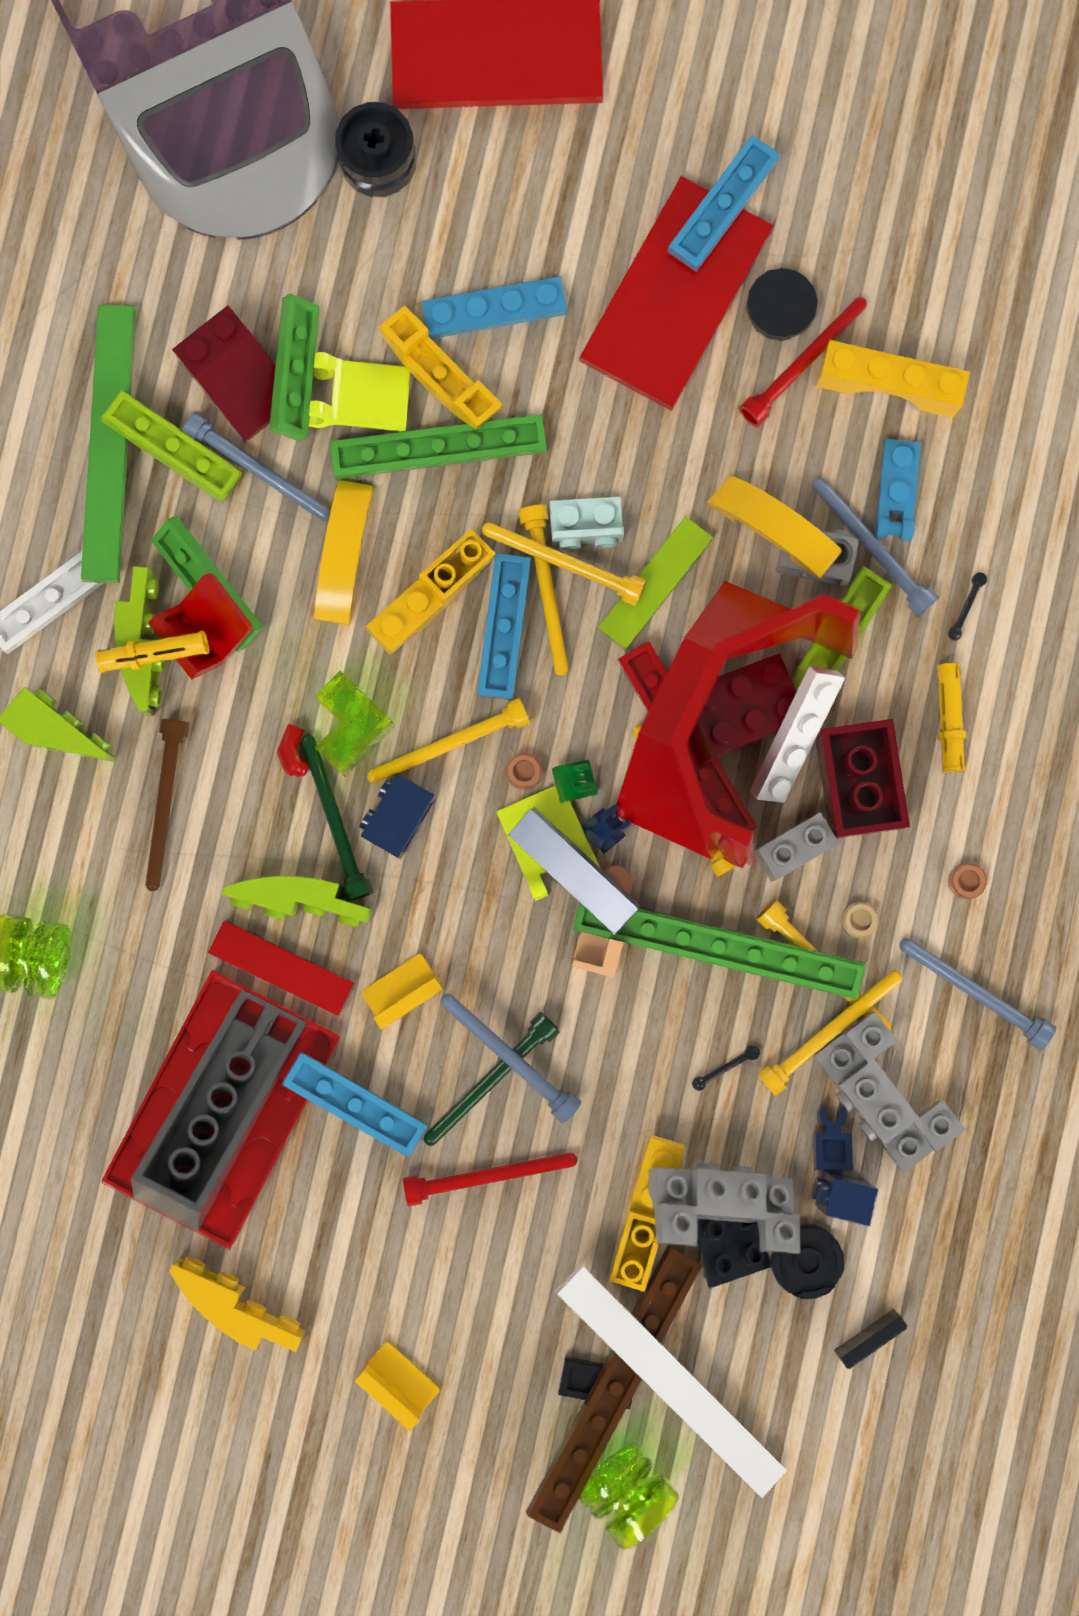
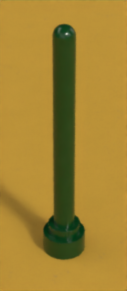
(355, 883)
(539, 1032)

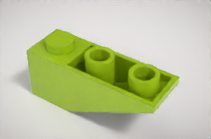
(42, 726)

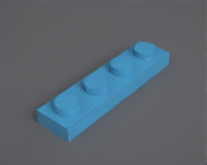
(724, 203)
(494, 307)
(504, 626)
(354, 1104)

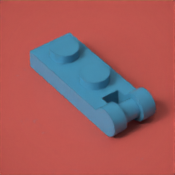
(897, 488)

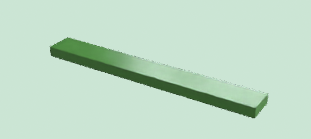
(107, 448)
(732, 950)

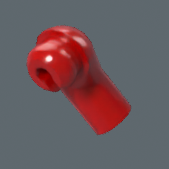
(288, 753)

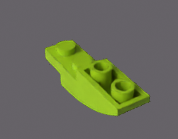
(132, 624)
(284, 893)

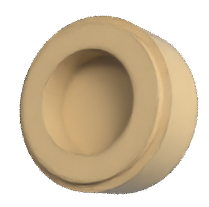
(859, 920)

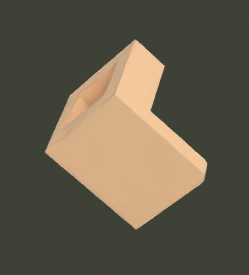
(597, 954)

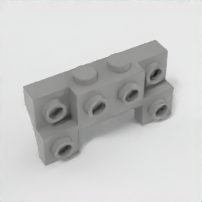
(877, 1101)
(731, 1195)

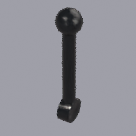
(978, 581)
(751, 1053)

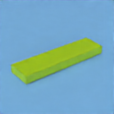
(171, 446)
(661, 578)
(864, 593)

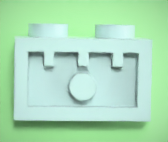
(586, 522)

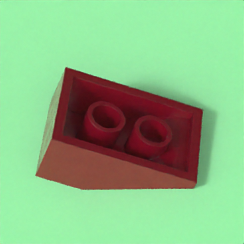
(231, 371)

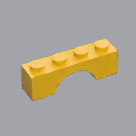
(925, 384)

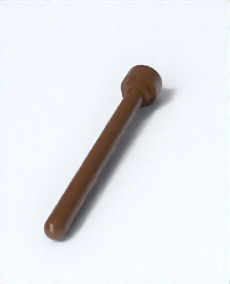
(172, 733)

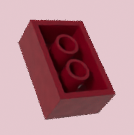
(743, 709)
(862, 779)

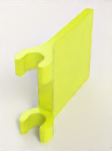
(362, 394)
(560, 815)

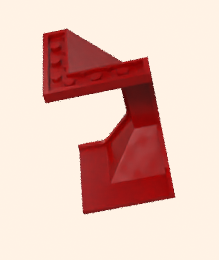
(660, 780)

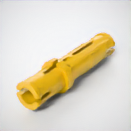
(138, 654)
(951, 725)

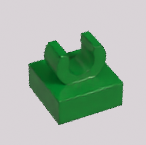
(574, 781)

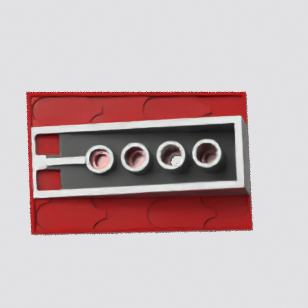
(222, 1088)

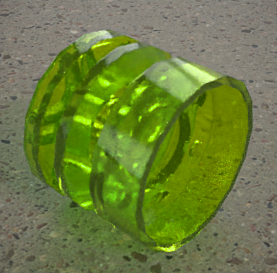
(33, 955)
(631, 1499)

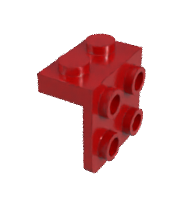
(206, 609)

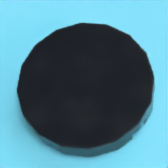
(781, 304)
(812, 1270)

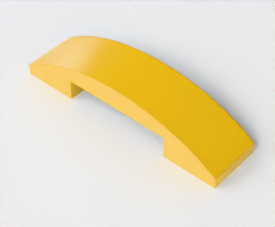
(436, 371)
(776, 523)
(342, 552)

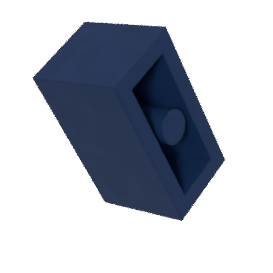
(397, 815)
(845, 1197)

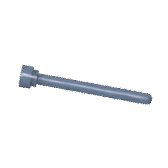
(201, 430)
(918, 596)
(1037, 1031)
(561, 1103)

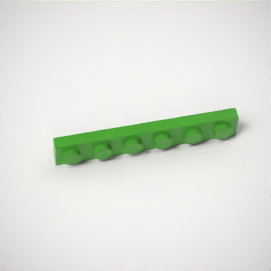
(438, 447)

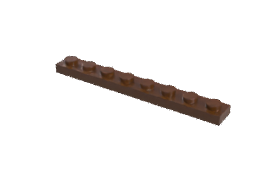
(610, 1396)

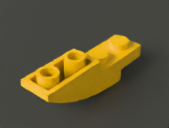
(431, 592)
(638, 1234)
(219, 1302)

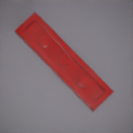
(281, 968)

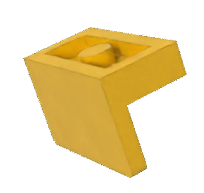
(401, 990)
(397, 1385)

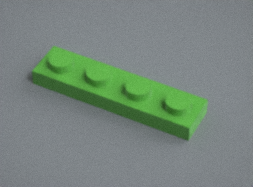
(294, 367)
(192, 562)

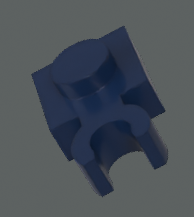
(605, 829)
(832, 1148)

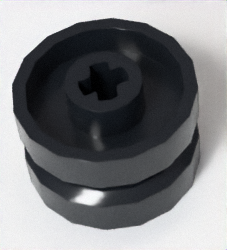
(376, 149)

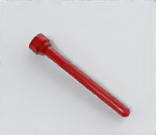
(757, 408)
(419, 1189)

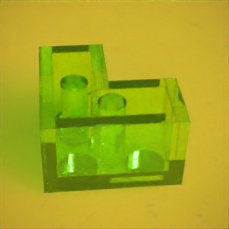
(359, 725)

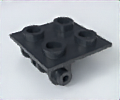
(729, 1250)

